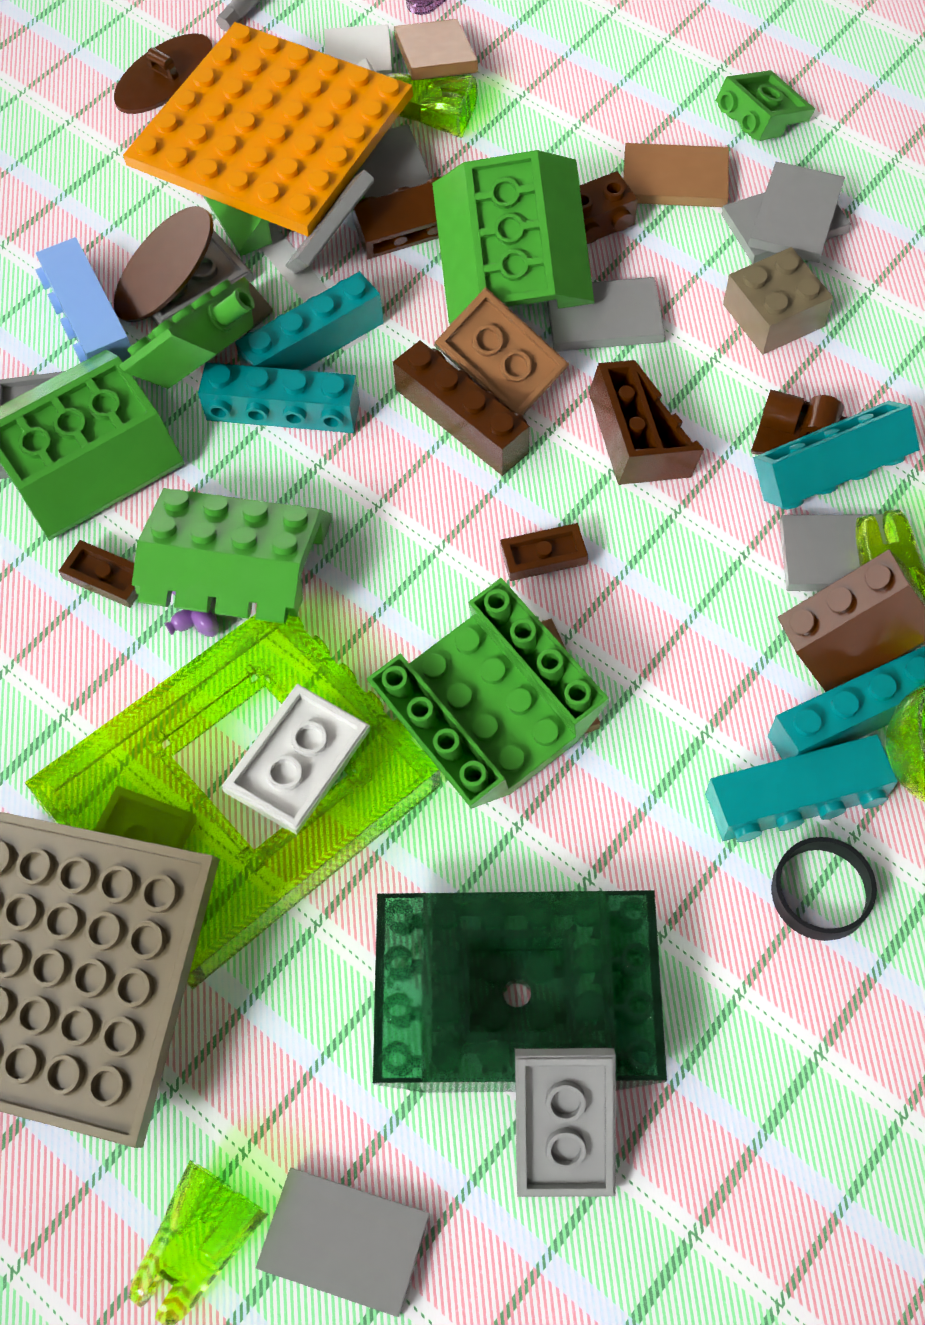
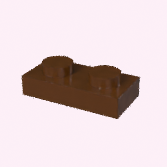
(543, 552)
(100, 573)

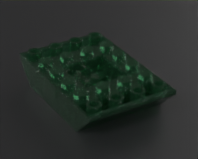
(454, 955)

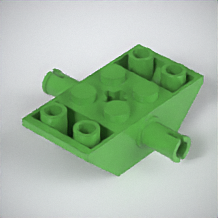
(192, 335)

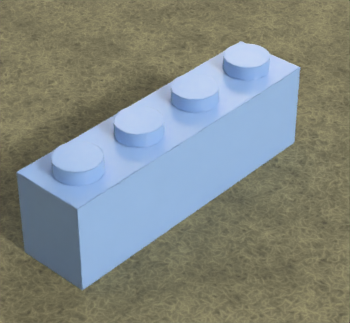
(82, 301)

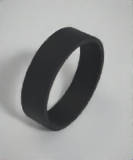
(848, 853)

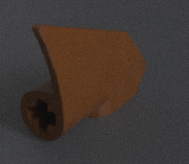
(790, 417)

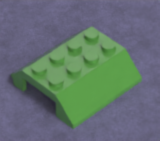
(226, 551)

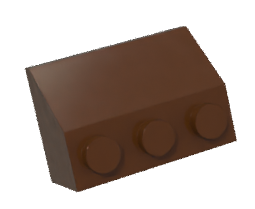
(858, 622)

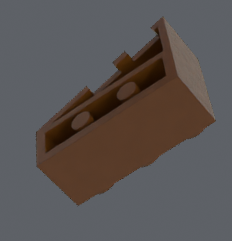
(638, 429)

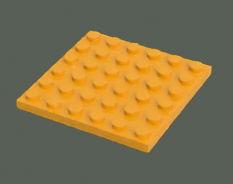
(270, 127)

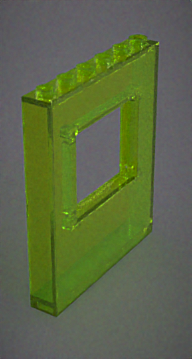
(135, 789)

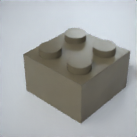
(777, 300)

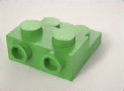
(762, 104)

